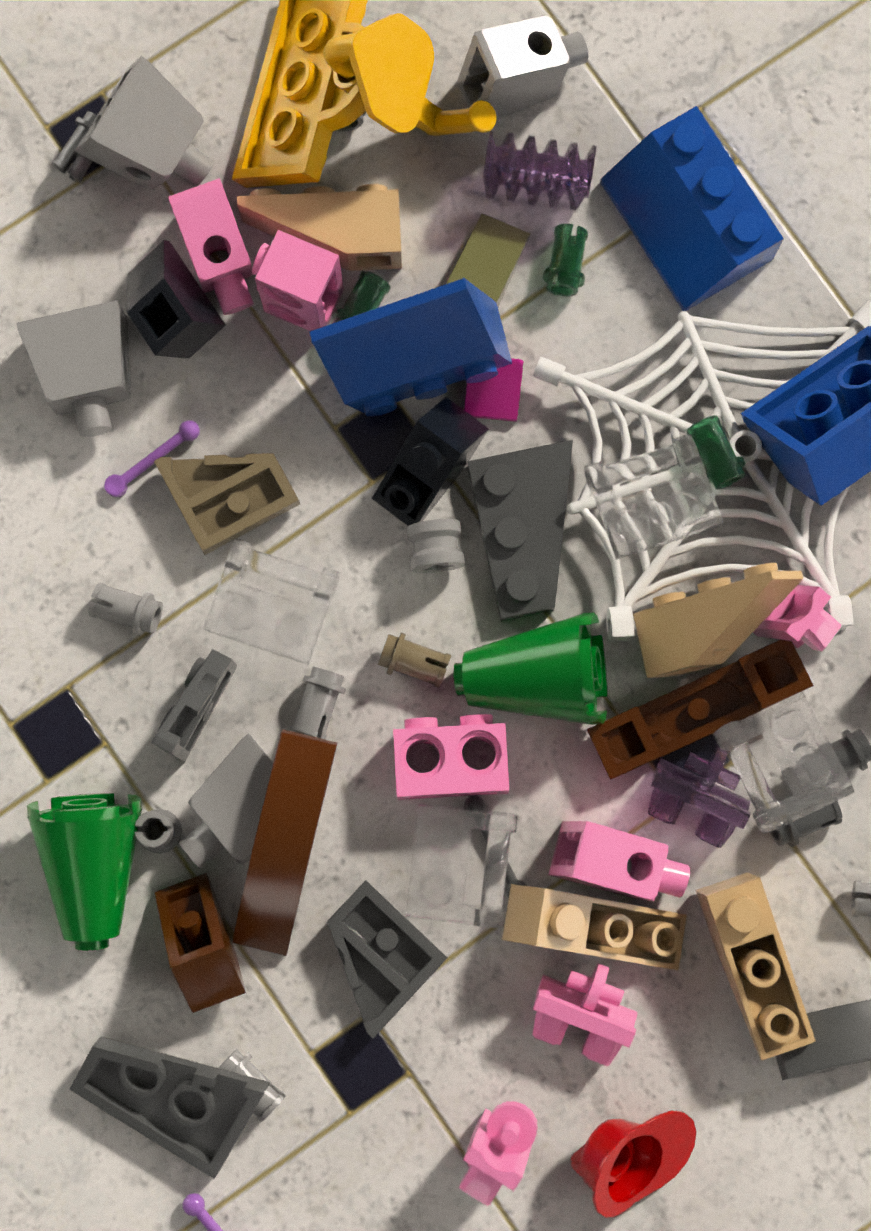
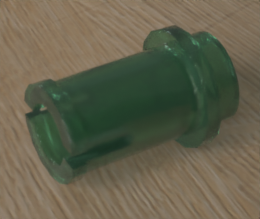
(565, 273)
(365, 296)
(717, 453)

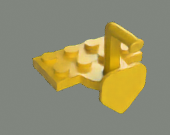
(325, 75)

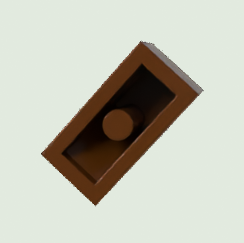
(199, 943)

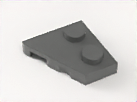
(190, 714)
(381, 955)

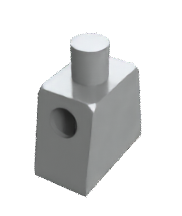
(519, 64)
(146, 131)
(81, 362)
(230, 805)

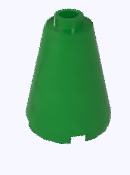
(539, 672)
(87, 862)

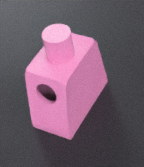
(209, 227)
(599, 859)

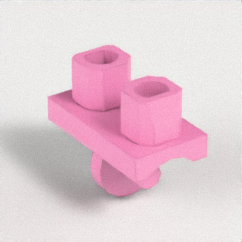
(801, 619)
(586, 1005)
(498, 1150)

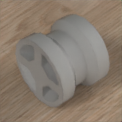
(435, 546)

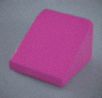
(498, 396)

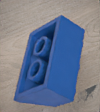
(691, 209)
(414, 347)
(821, 421)

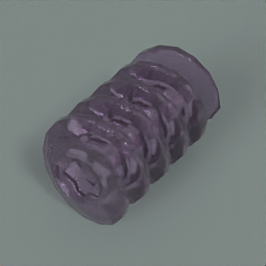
(538, 171)

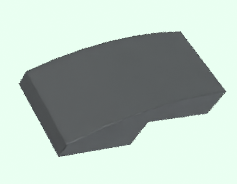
(840, 1037)

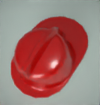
(633, 1159)

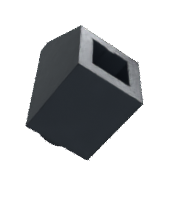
(170, 305)
(429, 461)

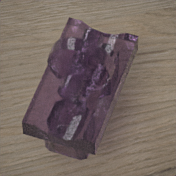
(721, 807)

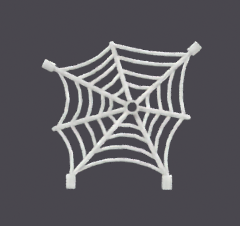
(620, 618)

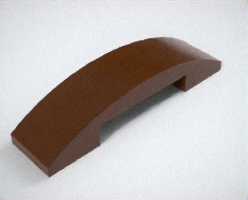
(700, 708)
(284, 842)

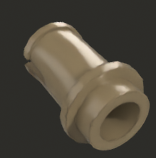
(413, 660)

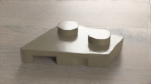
(227, 494)

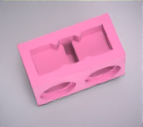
(298, 281)
(451, 775)

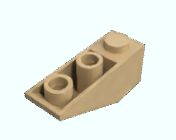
(353, 224)
(708, 627)
(594, 926)
(756, 964)

